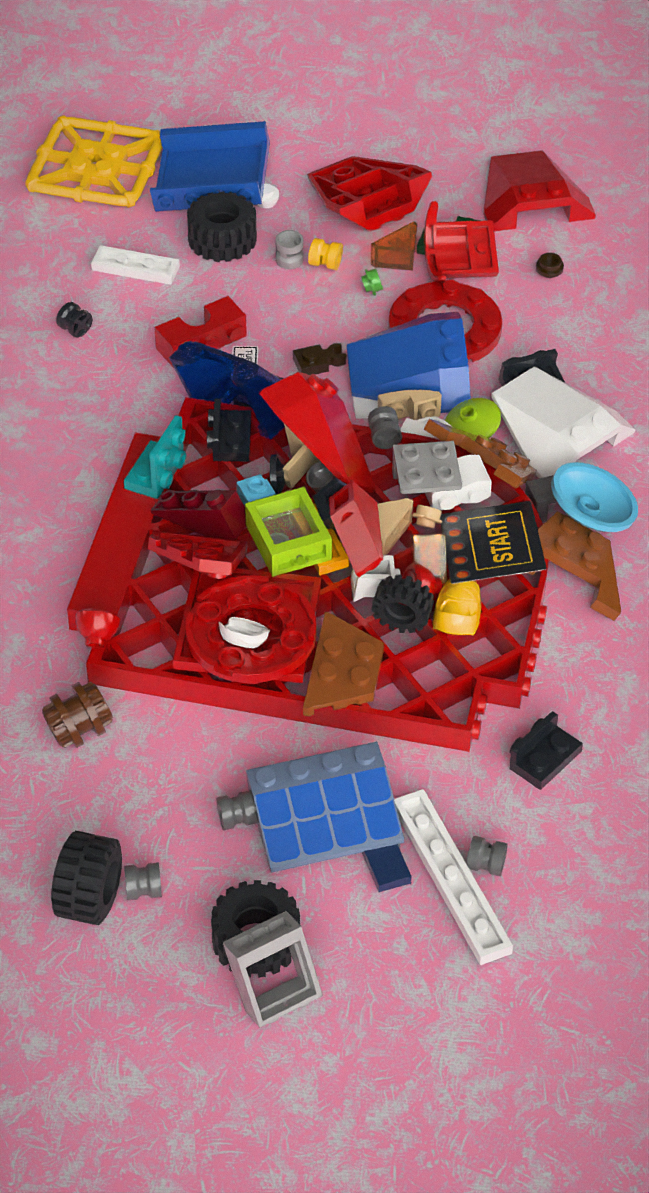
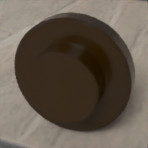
(550, 265)

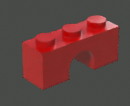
(222, 325)

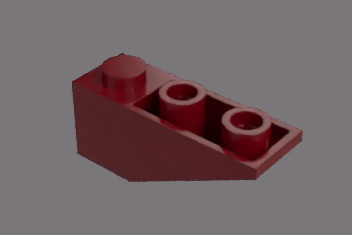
(205, 512)

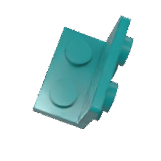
(158, 462)

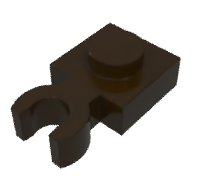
(317, 360)

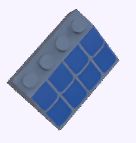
(324, 806)

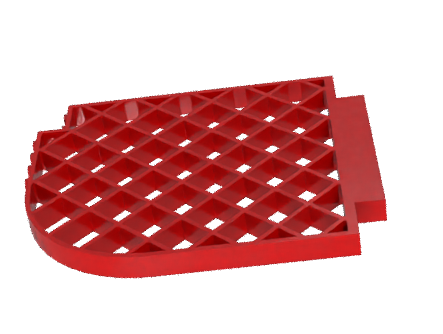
(114, 583)

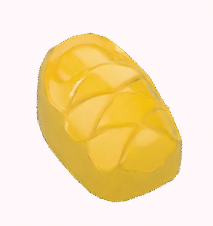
(458, 608)

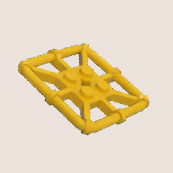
(109, 161)

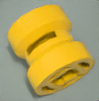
(325, 254)

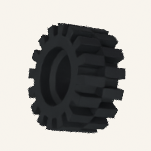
(396, 591)

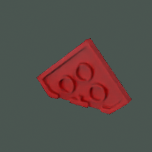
(202, 553)

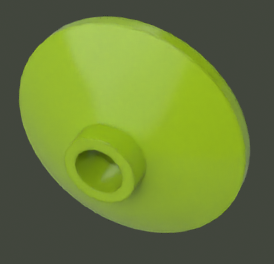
(475, 417)

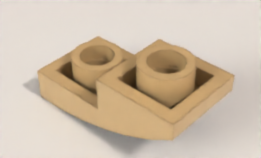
(412, 403)

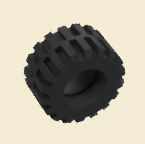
(222, 226)
(86, 877)
(248, 906)

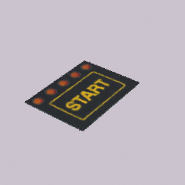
(492, 542)

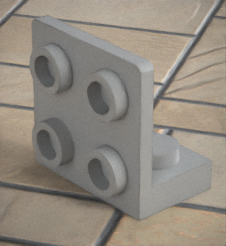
(426, 467)

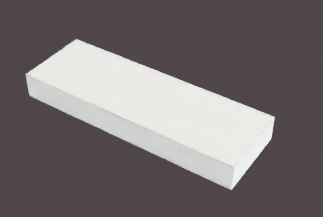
(135, 264)

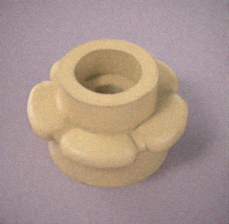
(427, 516)

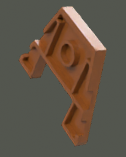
(509, 467)
(584, 555)

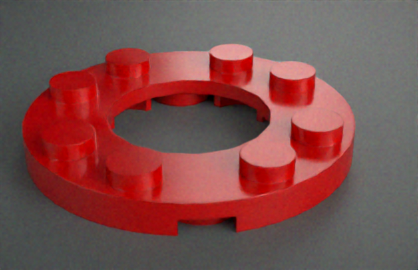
(483, 311)
(244, 593)

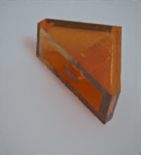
(396, 249)
(430, 551)

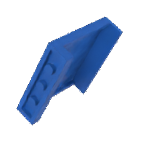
(209, 161)

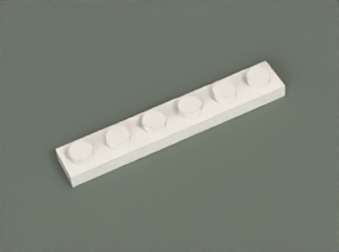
(453, 877)

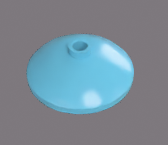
(594, 497)

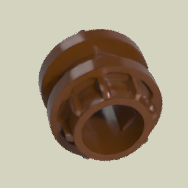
(77, 714)

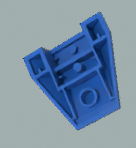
(413, 356)

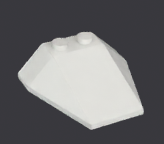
(555, 421)

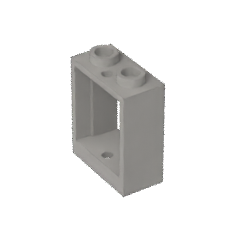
(260, 943)

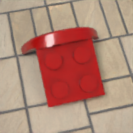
(459, 248)

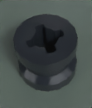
(74, 319)

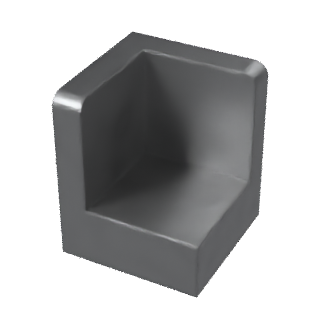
(540, 495)

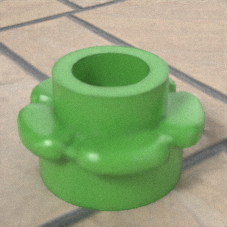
(372, 281)

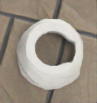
(244, 632)

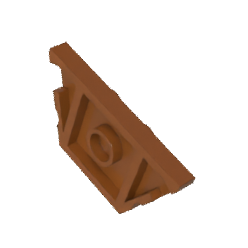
(343, 667)

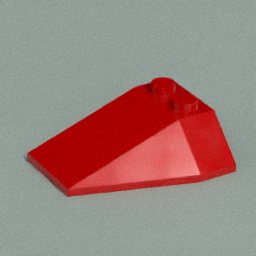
(531, 183)
(370, 189)
(321, 422)

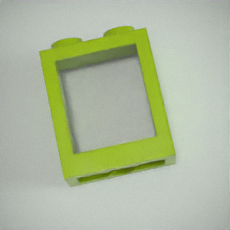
(288, 531)

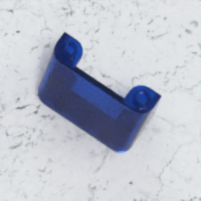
(217, 374)

